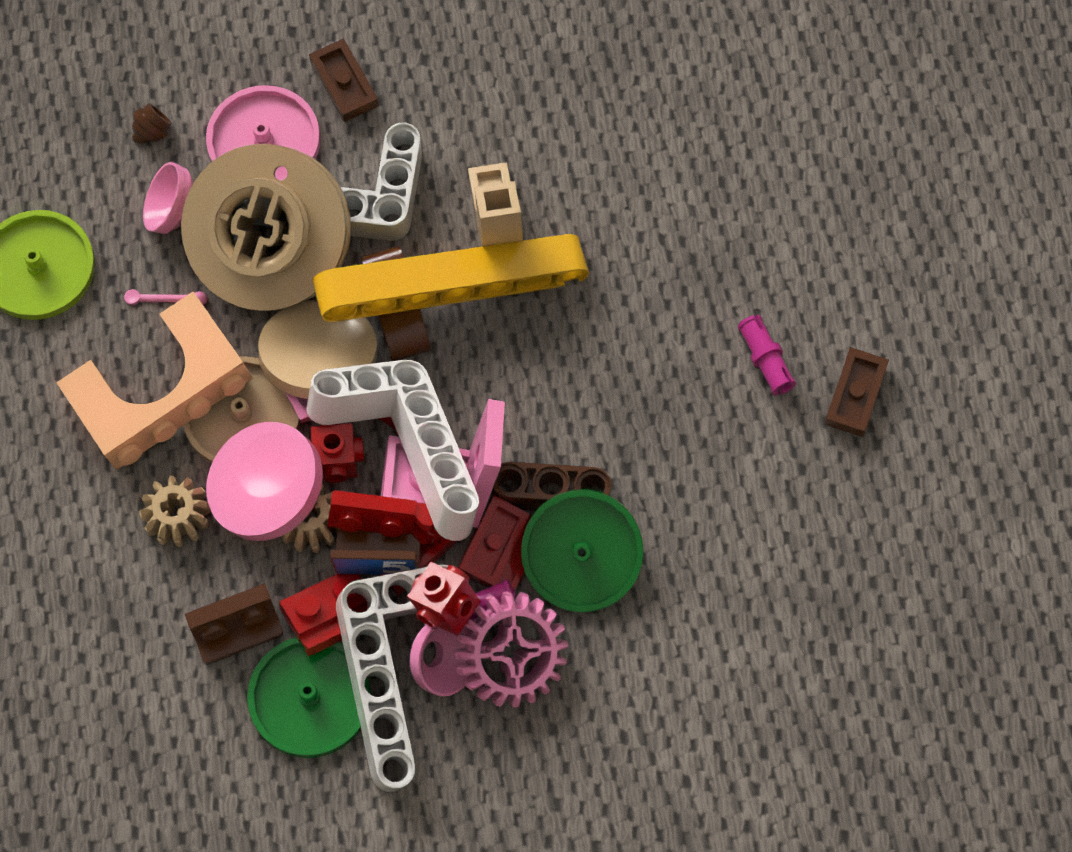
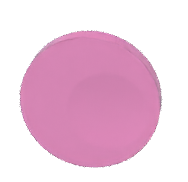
(263, 117)
(264, 481)

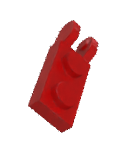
(382, 515)

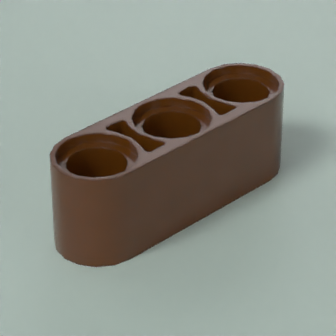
(401, 330)
(535, 475)

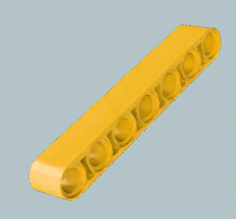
(449, 277)

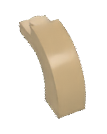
(495, 204)

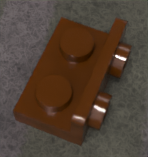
(234, 624)

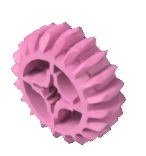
(513, 667)

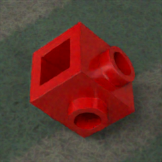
(338, 451)
(443, 598)

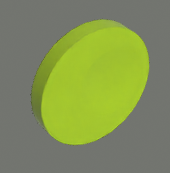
(43, 264)

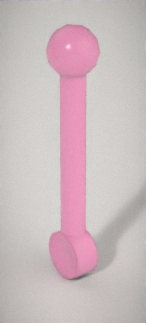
(133, 297)

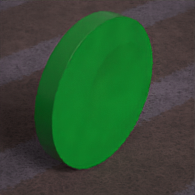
(582, 550)
(304, 701)

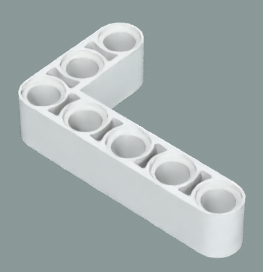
(386, 197)
(407, 396)
(379, 665)

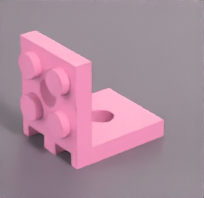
(482, 461)

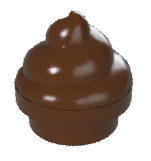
(149, 124)

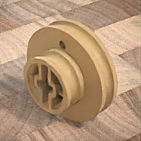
(306, 217)

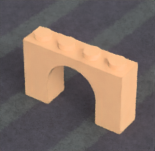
(130, 429)

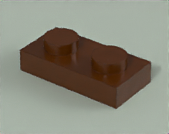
(343, 80)
(856, 392)

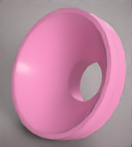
(166, 198)
(441, 674)

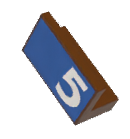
(374, 553)

